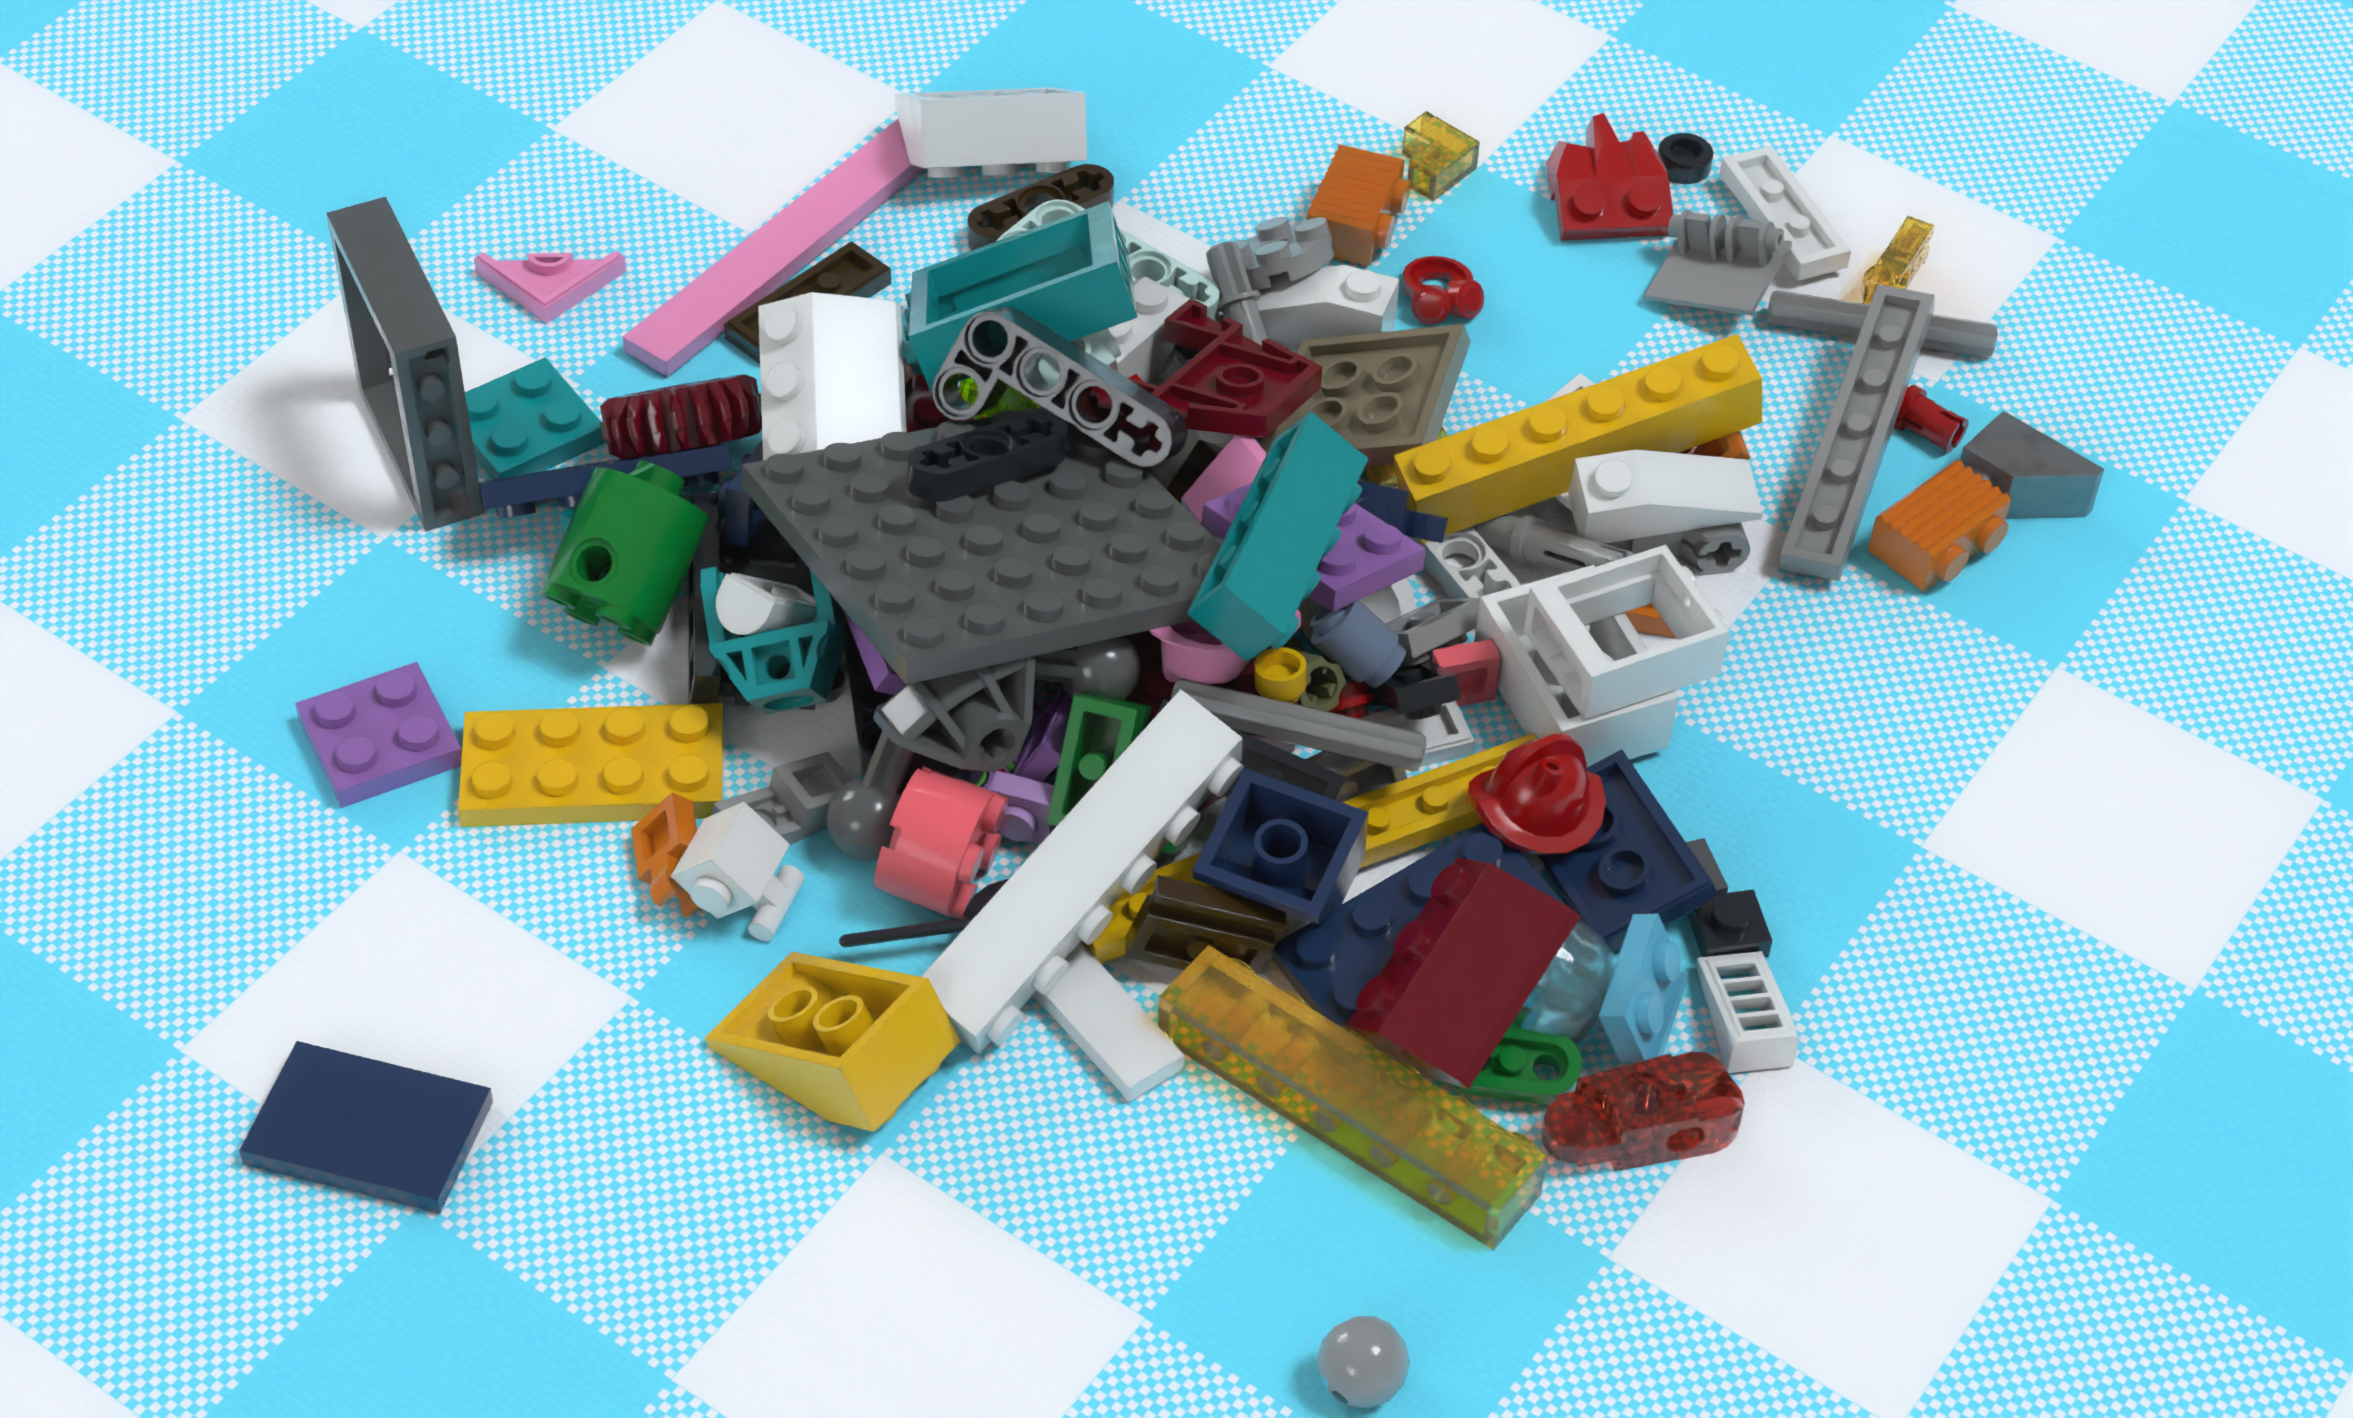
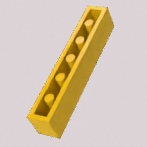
(1535, 449)

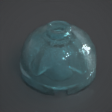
(1571, 989)

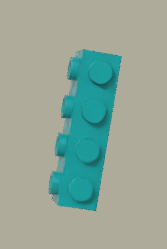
(1279, 538)

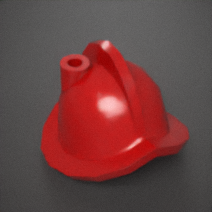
(1540, 797)

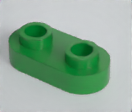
(1513, 1063)

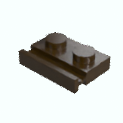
(1188, 917)

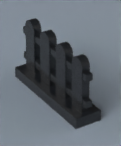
(705, 673)

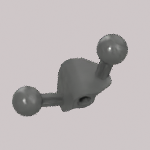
(969, 723)

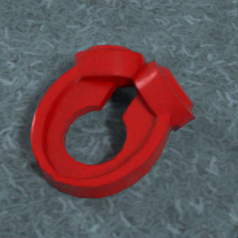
(1434, 303)

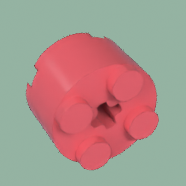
(940, 842)

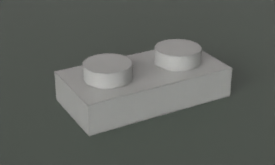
(1435, 626)

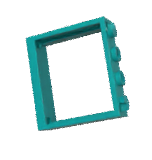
(1061, 274)

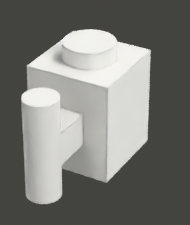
(734, 868)

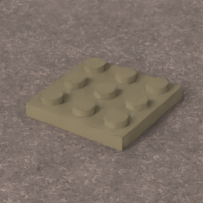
(1384, 387)

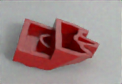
(1609, 186)

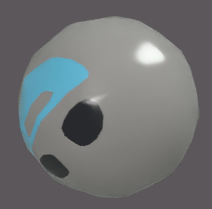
(1363, 1362)

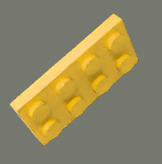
(588, 763)

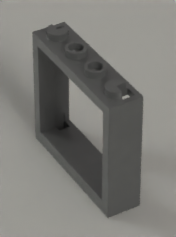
(402, 327)

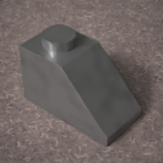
(2033, 469)

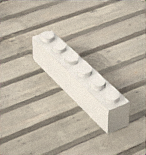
(1083, 869)

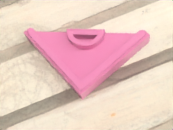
(549, 281)

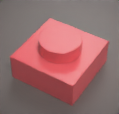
(1475, 667)

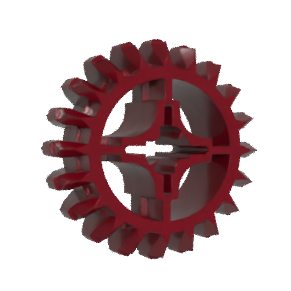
(681, 416)

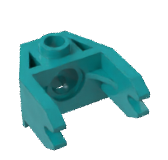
(760, 660)

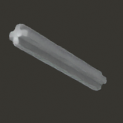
(1848, 317)
(1309, 726)

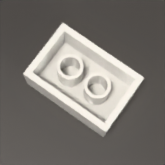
(1540, 700)

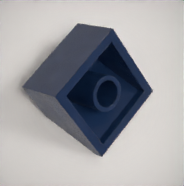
(1284, 847)

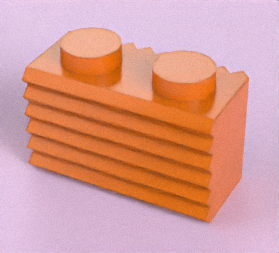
(1359, 202)
(1941, 526)

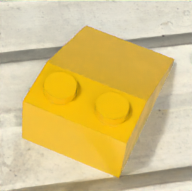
(838, 1037)

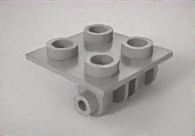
(1719, 263)

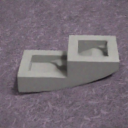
(796, 796)

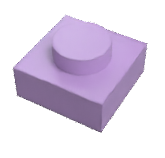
(1026, 807)

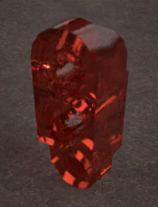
(1684, 1106)

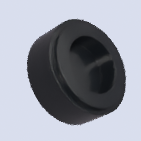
(1686, 157)

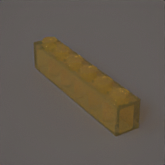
(1353, 1096)

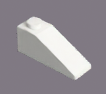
(1328, 304)
(1659, 494)

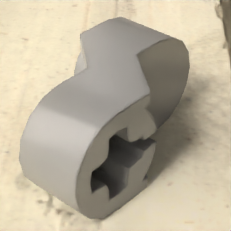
(1704, 549)

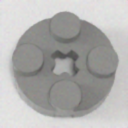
(1286, 248)

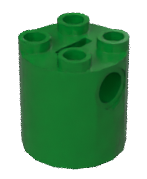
(626, 550)

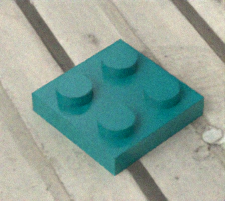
(529, 421)

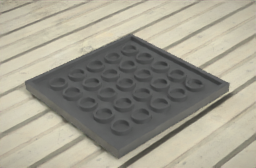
(992, 573)

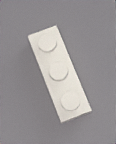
(1775, 195)

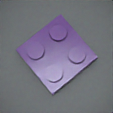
(379, 734)

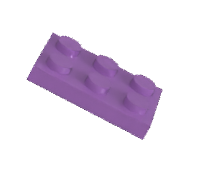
(1362, 561)

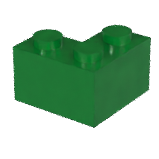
(1093, 741)

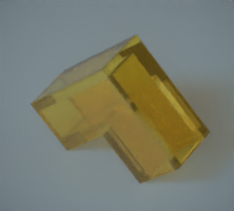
(1437, 155)

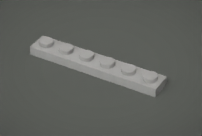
(1857, 433)

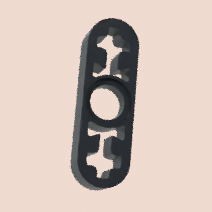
(986, 456)

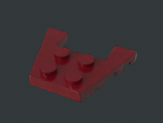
(1231, 381)

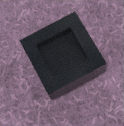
(1730, 925)

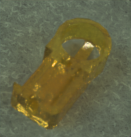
(1900, 259)

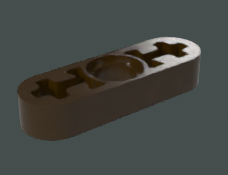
(1083, 185)

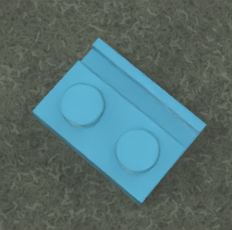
(1643, 991)

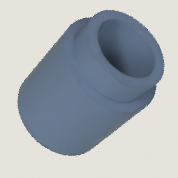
(1359, 642)

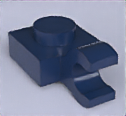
(1390, 506)

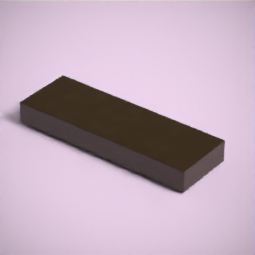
(844, 272)

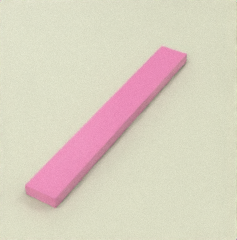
(773, 253)

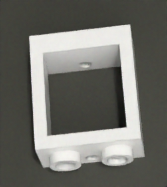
(1593, 683)

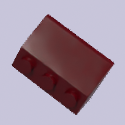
(1462, 971)

